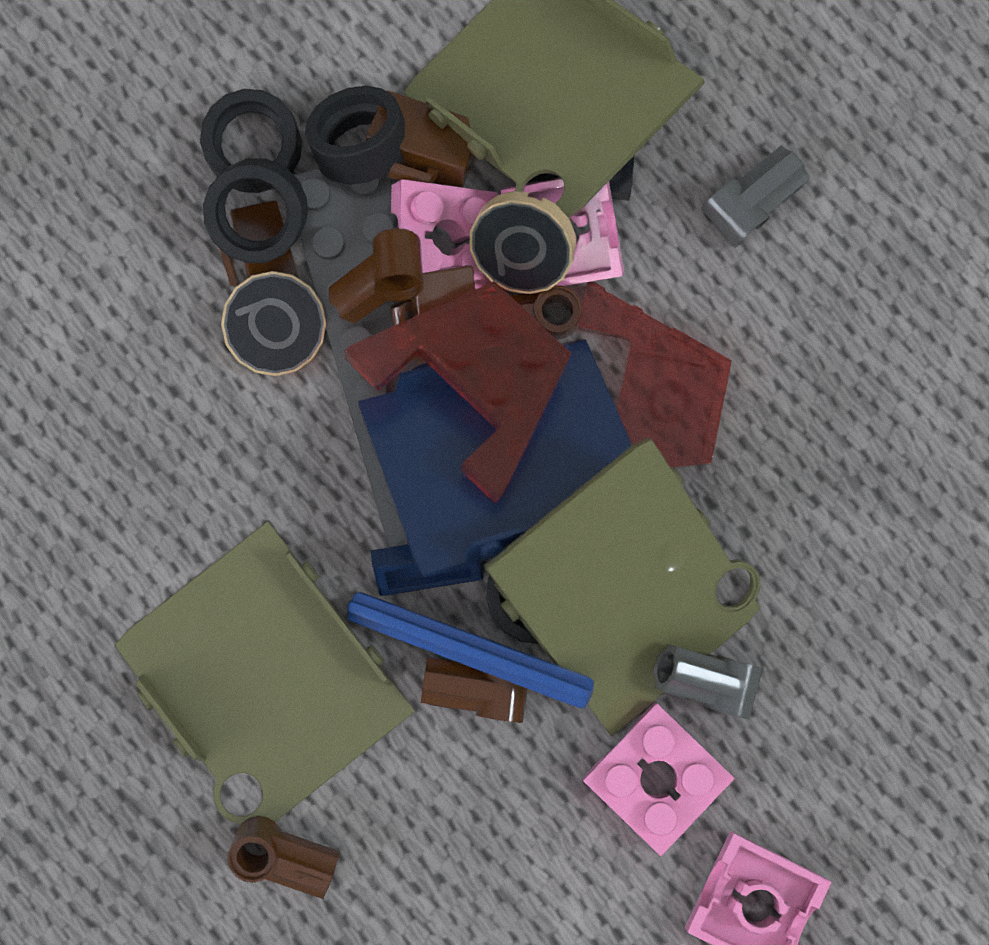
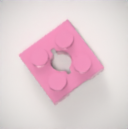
(454, 209)
(598, 248)
(660, 817)
(751, 867)

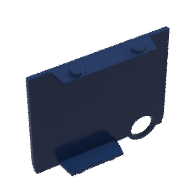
(430, 430)

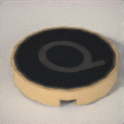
(522, 242)
(273, 323)

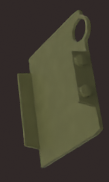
(556, 90)
(620, 579)
(262, 675)

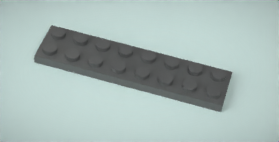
(335, 241)

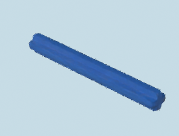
(471, 650)

